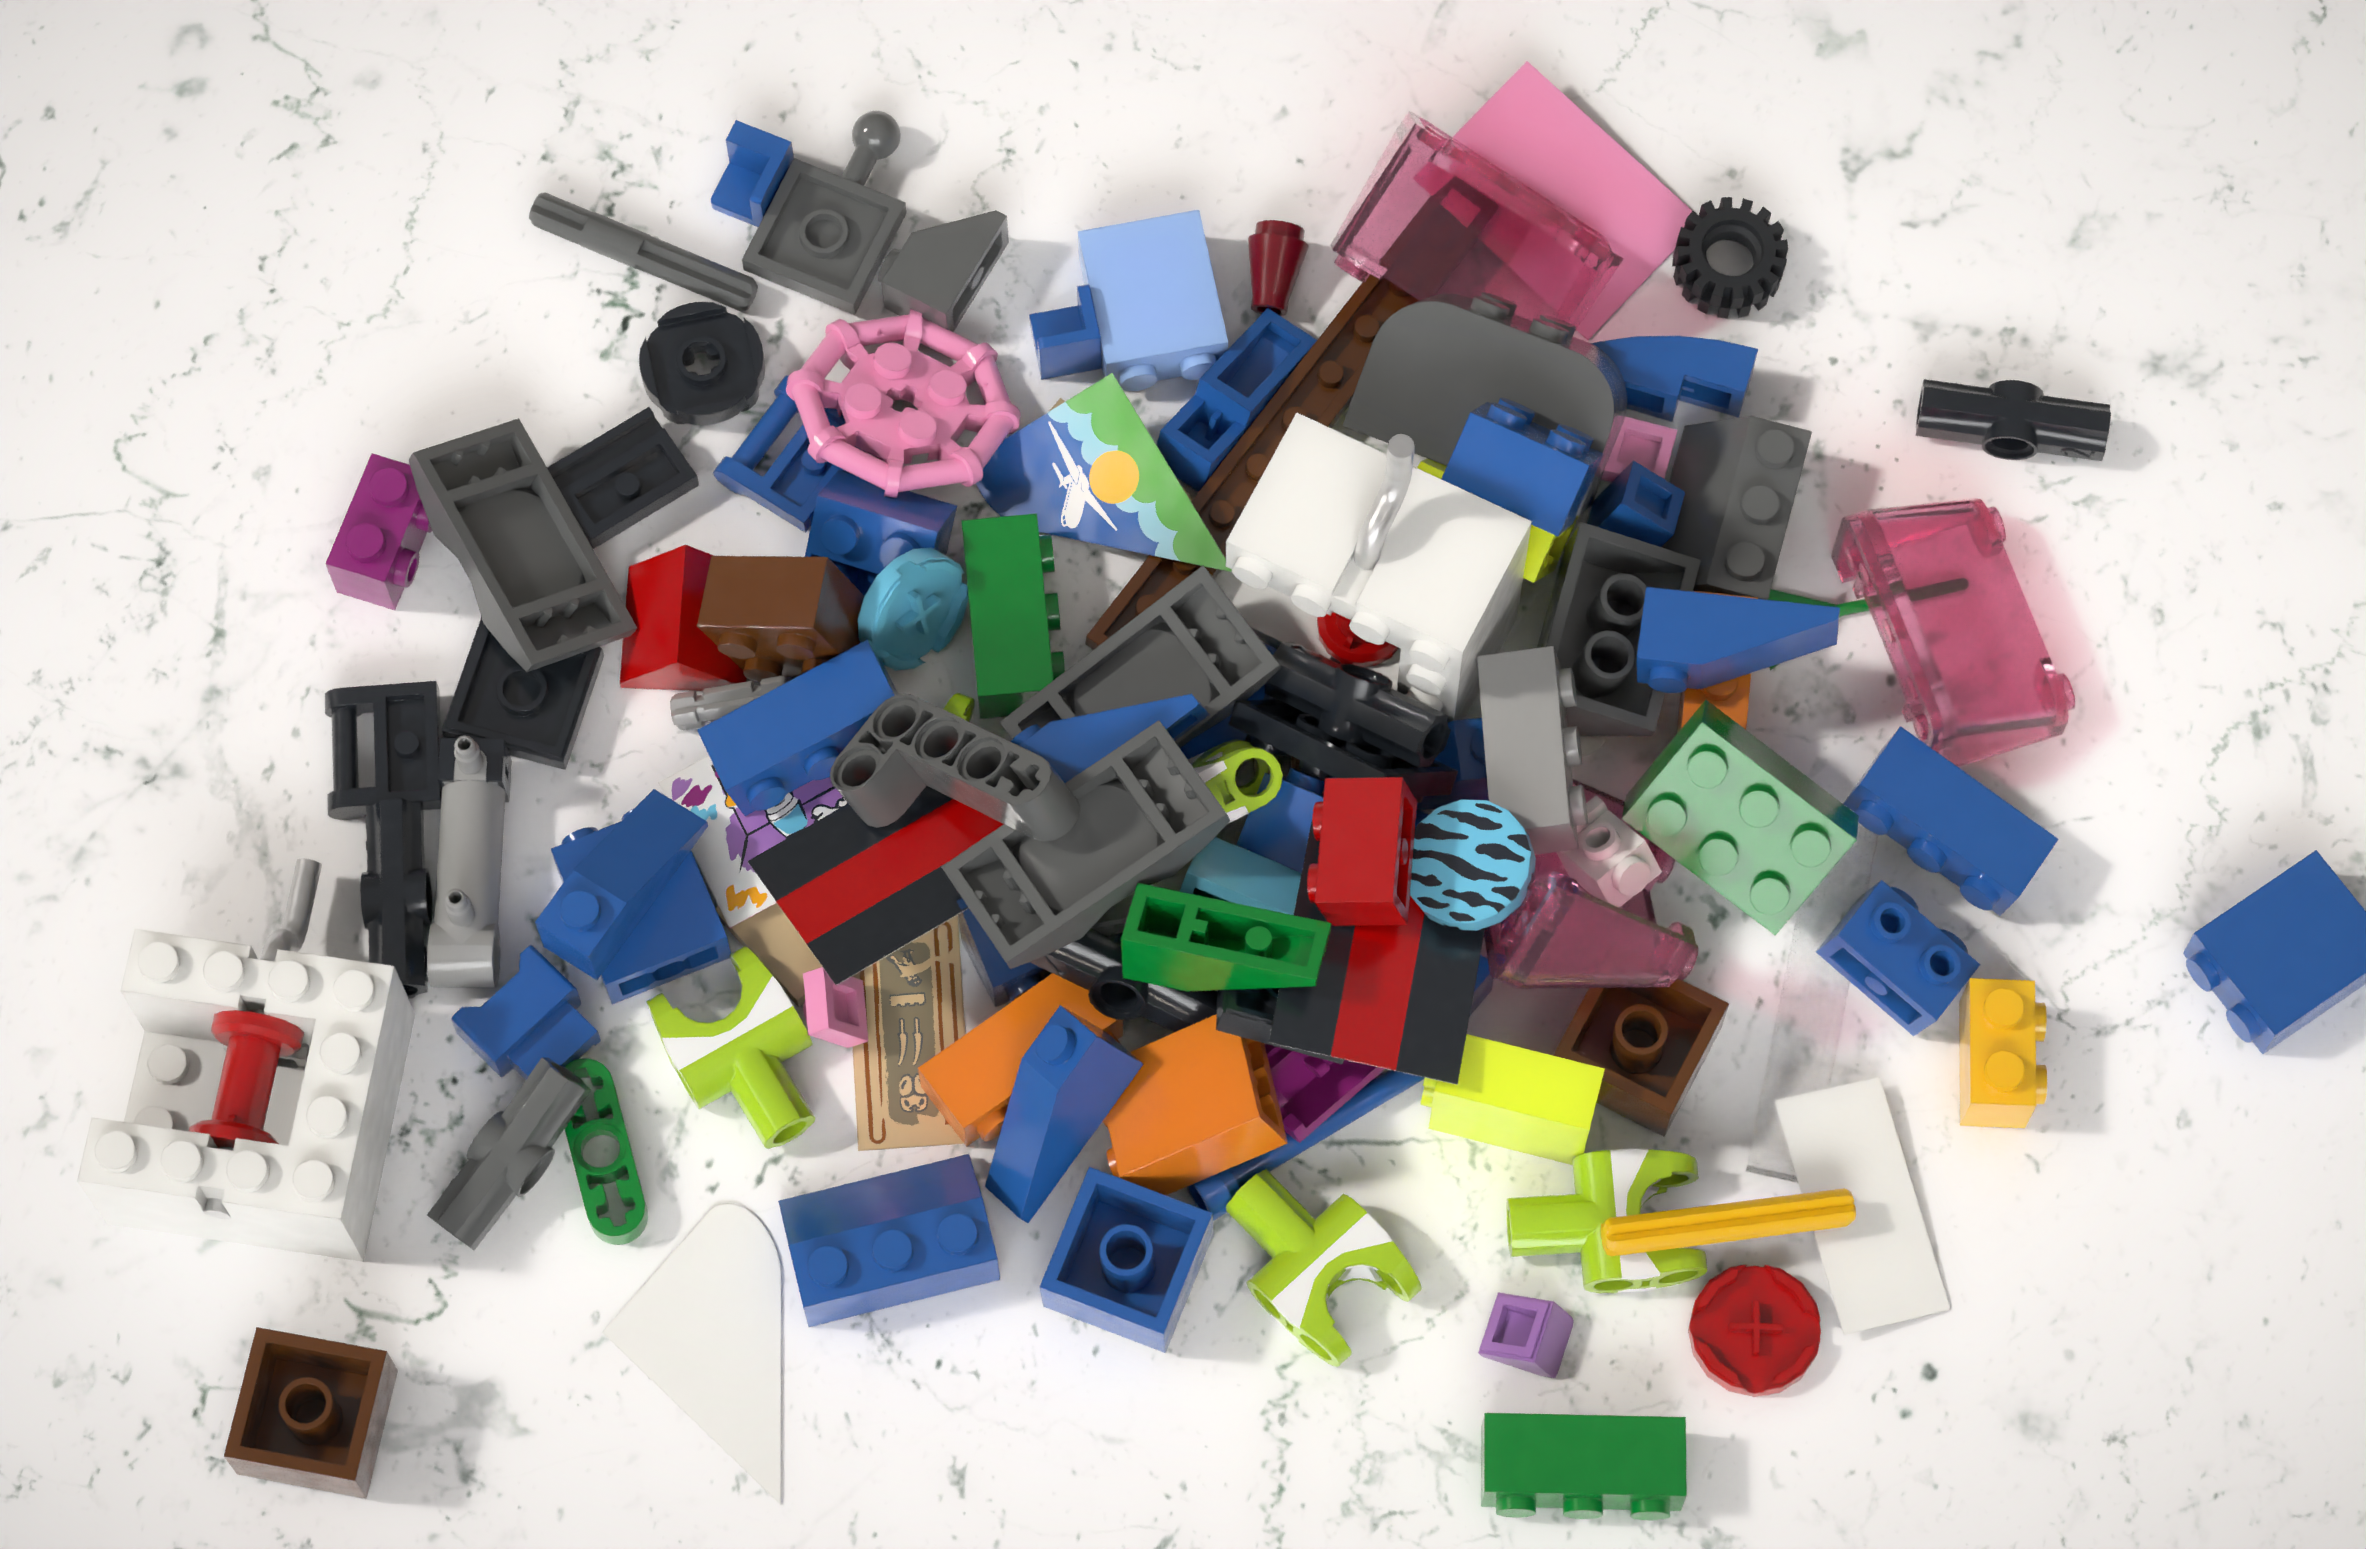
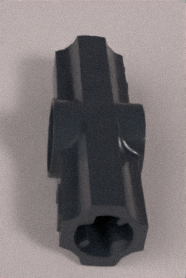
(2013, 420)
(1358, 705)
(397, 891)
(1097, 966)

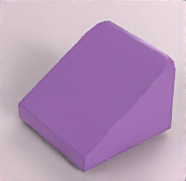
(1527, 1334)

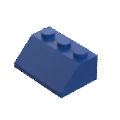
(889, 1240)

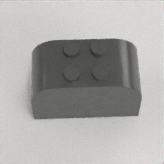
(1461, 351)

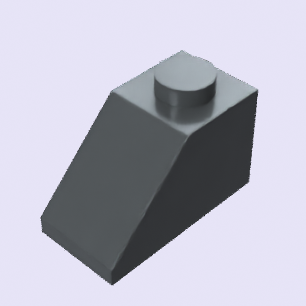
(943, 268)

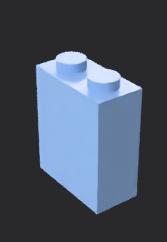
(1153, 299)

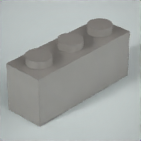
(1531, 744)

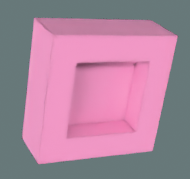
(1644, 443)
(834, 1010)

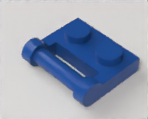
(793, 479)

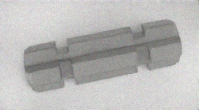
(692, 710)

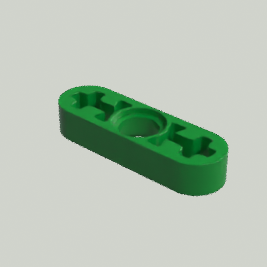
(629, 1190)

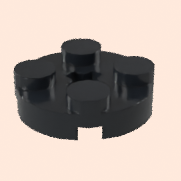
(709, 397)

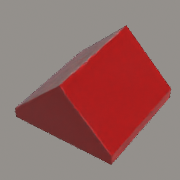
(667, 645)

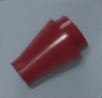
(1275, 263)

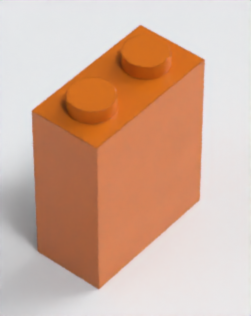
(1194, 1109)

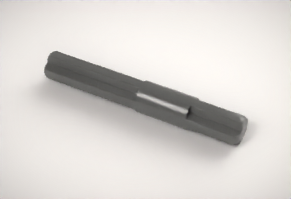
(643, 251)

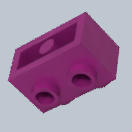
(380, 535)

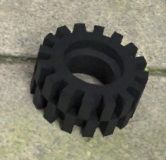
(1735, 225)

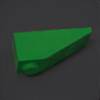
(1218, 944)

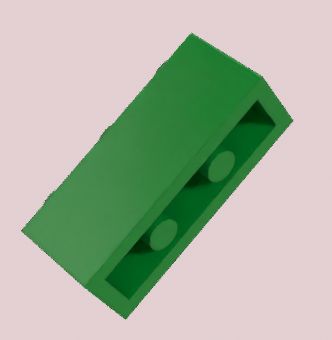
(1010, 610)
(1583, 1464)

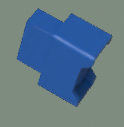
(528, 1020)

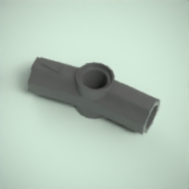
(510, 1152)

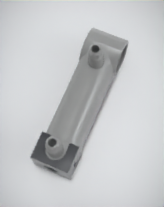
(465, 929)

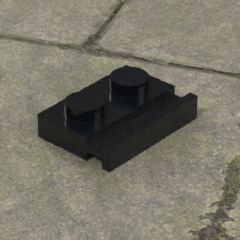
(623, 477)

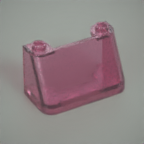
(1462, 226)
(1955, 626)
(1579, 941)

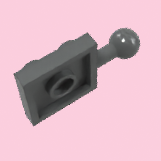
(829, 229)

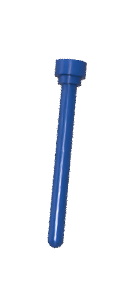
(1216, 1191)

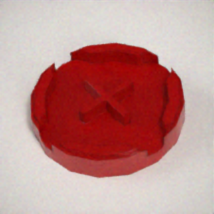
(1754, 1330)

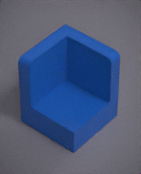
(753, 173)
(1067, 338)
(1638, 506)

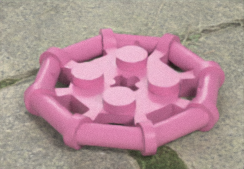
(907, 375)

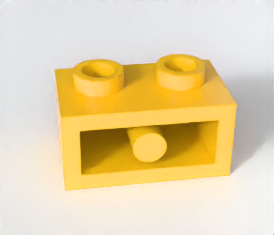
(1999, 1053)

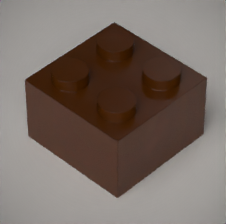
(779, 613)
(1647, 1044)
(311, 1412)

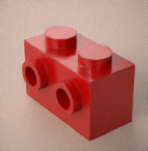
(1363, 851)

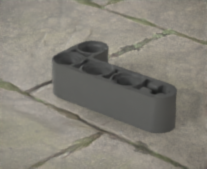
(921, 745)

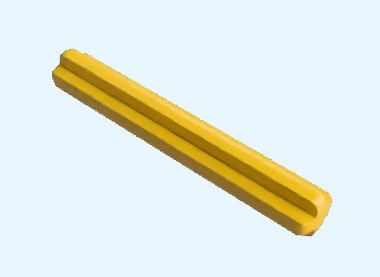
(1727, 1222)

